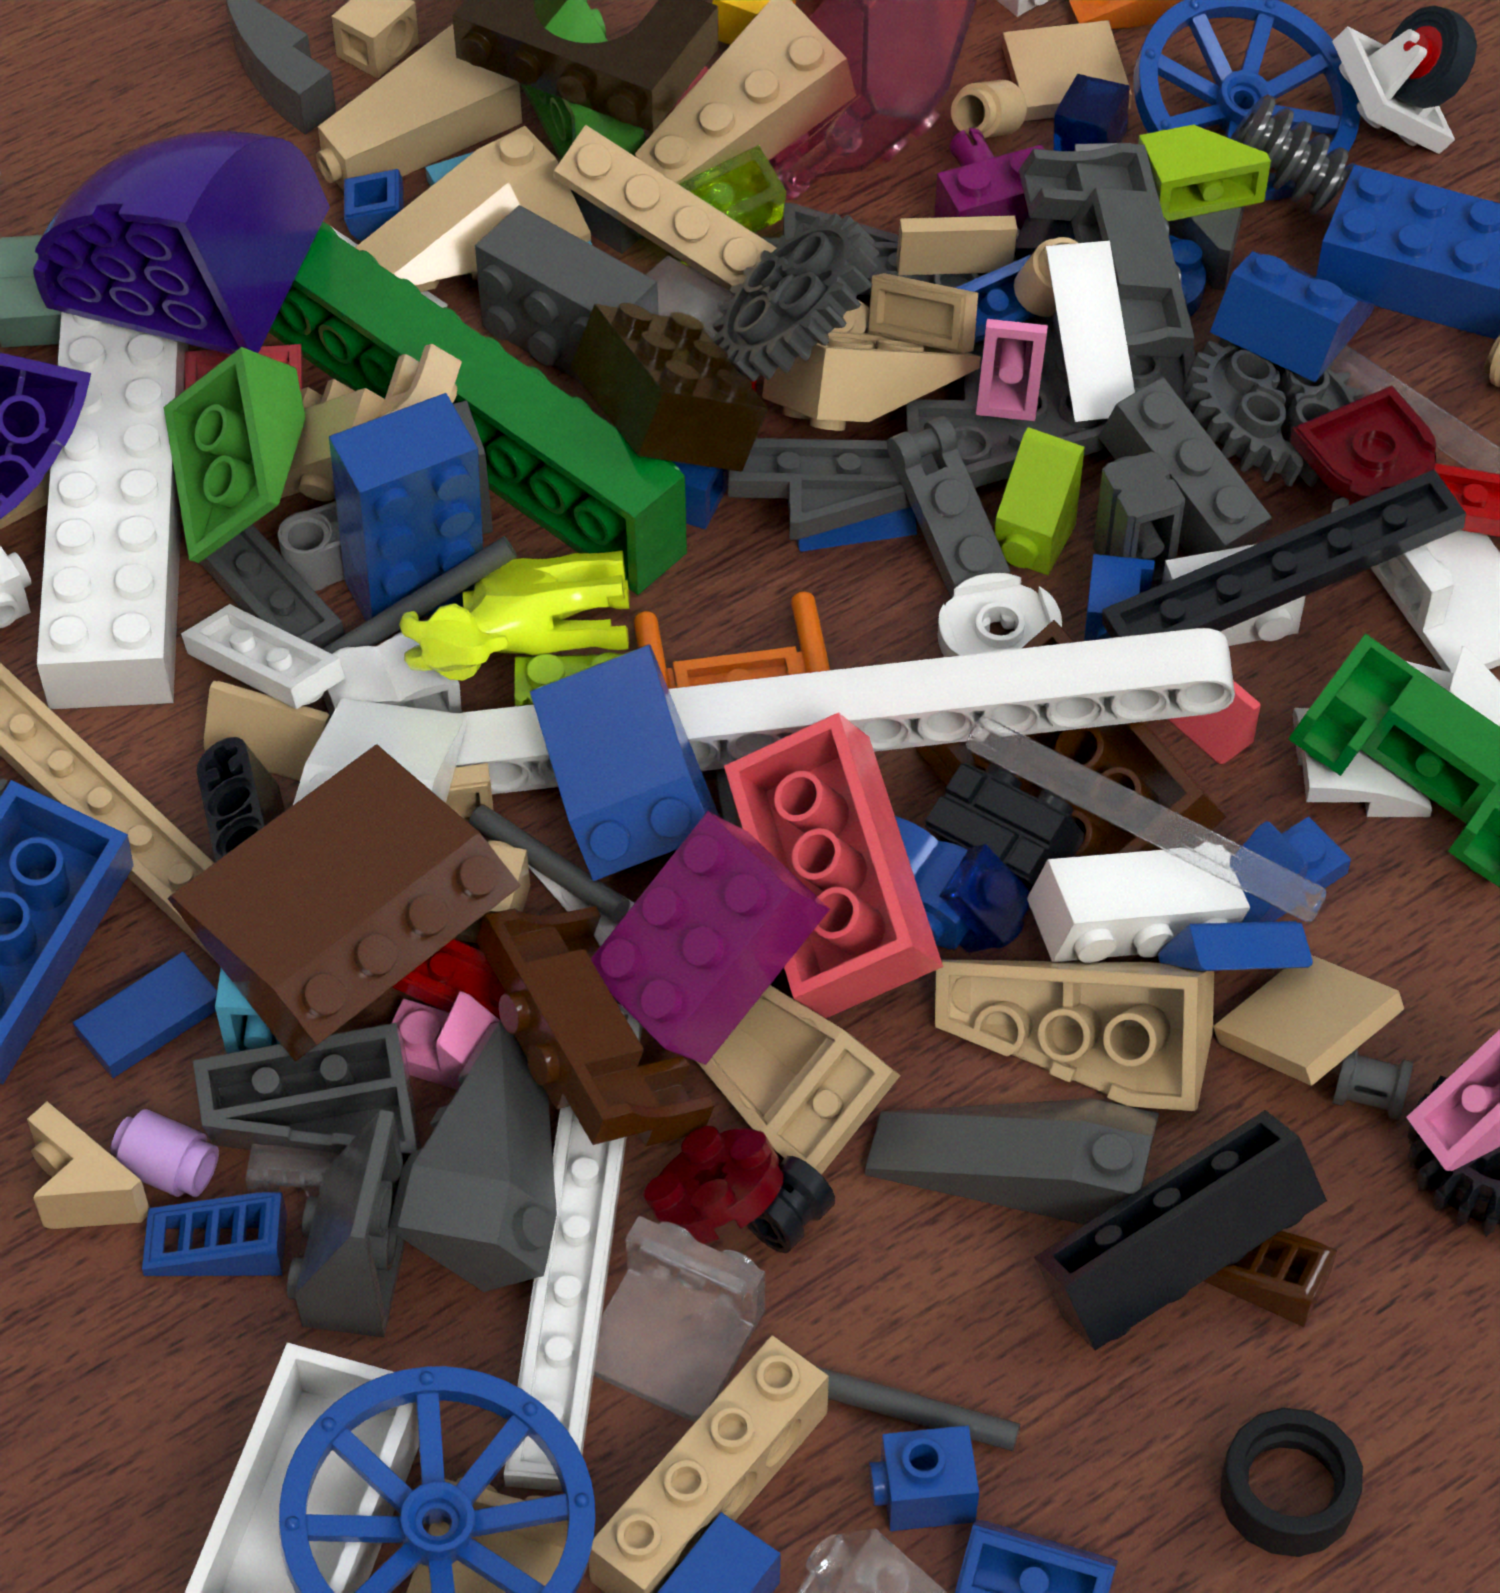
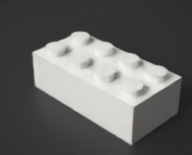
(244, 1539)

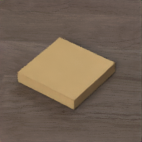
(1050, 58)
(1308, 1019)

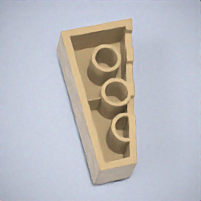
(760, 92)

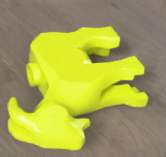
(522, 613)

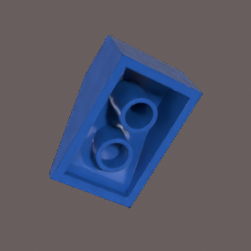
(1288, 315)
(622, 761)

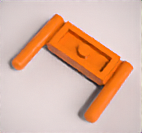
(743, 665)

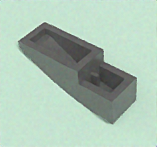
(281, 64)

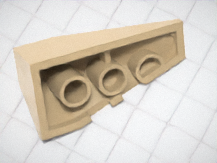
(440, 227)

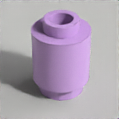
(165, 1153)

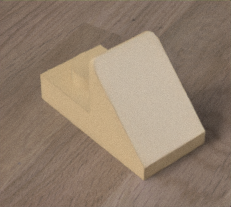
(86, 1180)

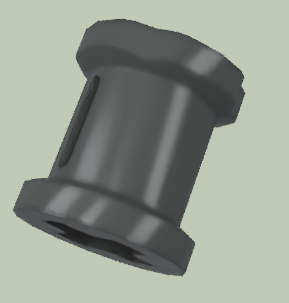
(1373, 1083)

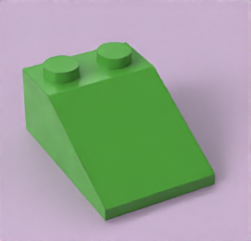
(233, 446)

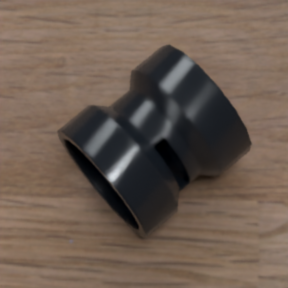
(802, 1198)

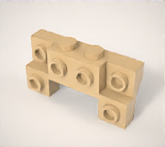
(345, 408)

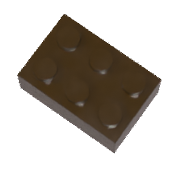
(668, 387)

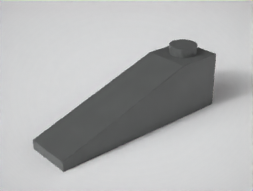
(1029, 1156)

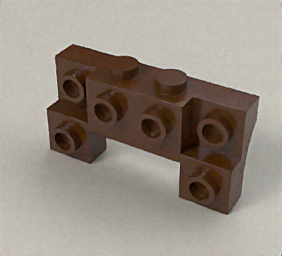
(578, 1034)

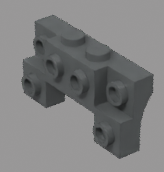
(1115, 199)

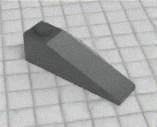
(485, 1178)

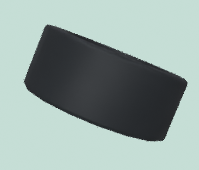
(1303, 1432)

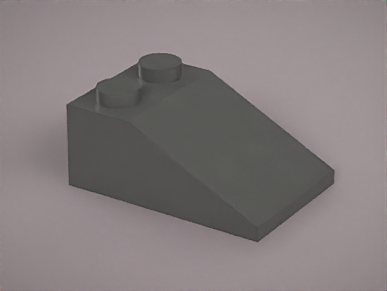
(350, 1253)

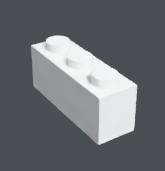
(1126, 904)

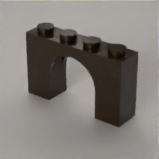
(624, 78)

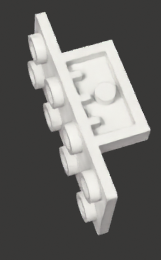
(1448, 594)

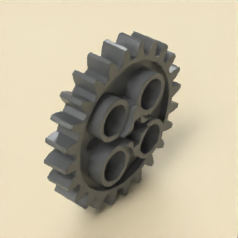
(796, 296)
(1257, 403)

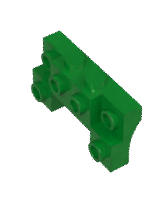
(1419, 735)

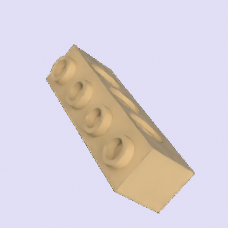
(711, 1470)

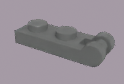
(946, 504)

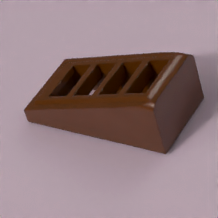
(1273, 1292)

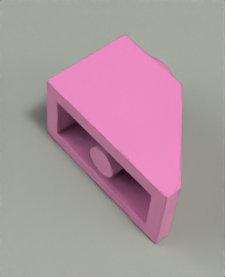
(1011, 369)
(1464, 1112)

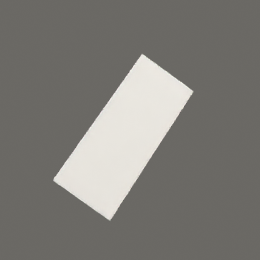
(1090, 327)

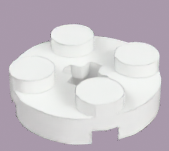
(990, 599)

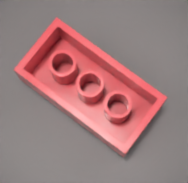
(830, 822)

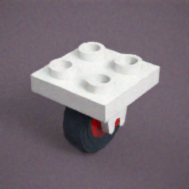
(1410, 75)

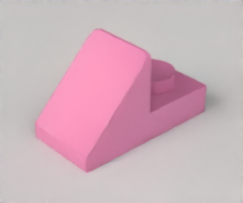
(441, 1041)

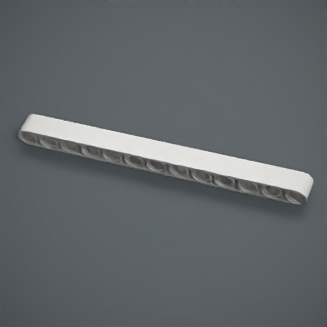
(910, 701)

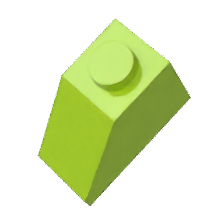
(1204, 171)
(1040, 501)

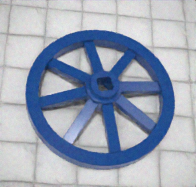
(1244, 86)
(435, 1498)

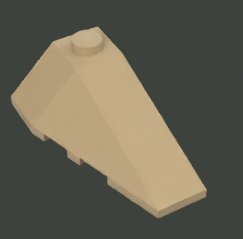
(1107, 1025)

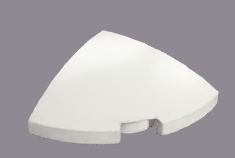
(1362, 781)

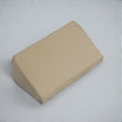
(270, 728)

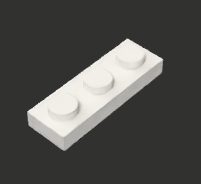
(263, 656)

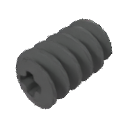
(1293, 155)

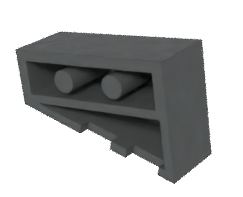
(308, 1102)

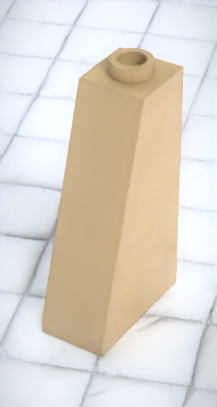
(418, 115)

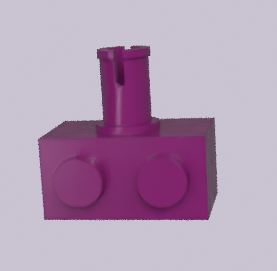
(983, 182)

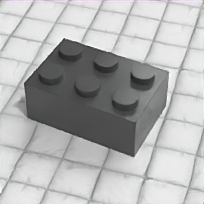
(544, 283)

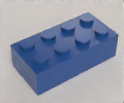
(1416, 250)
(406, 502)
(53, 893)

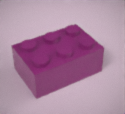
(707, 938)

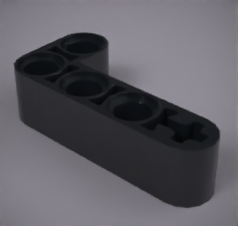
(236, 794)

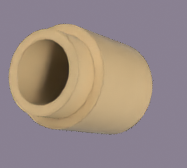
(991, 107)
(1034, 282)

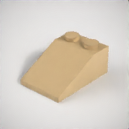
(862, 378)

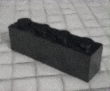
(1181, 1229)

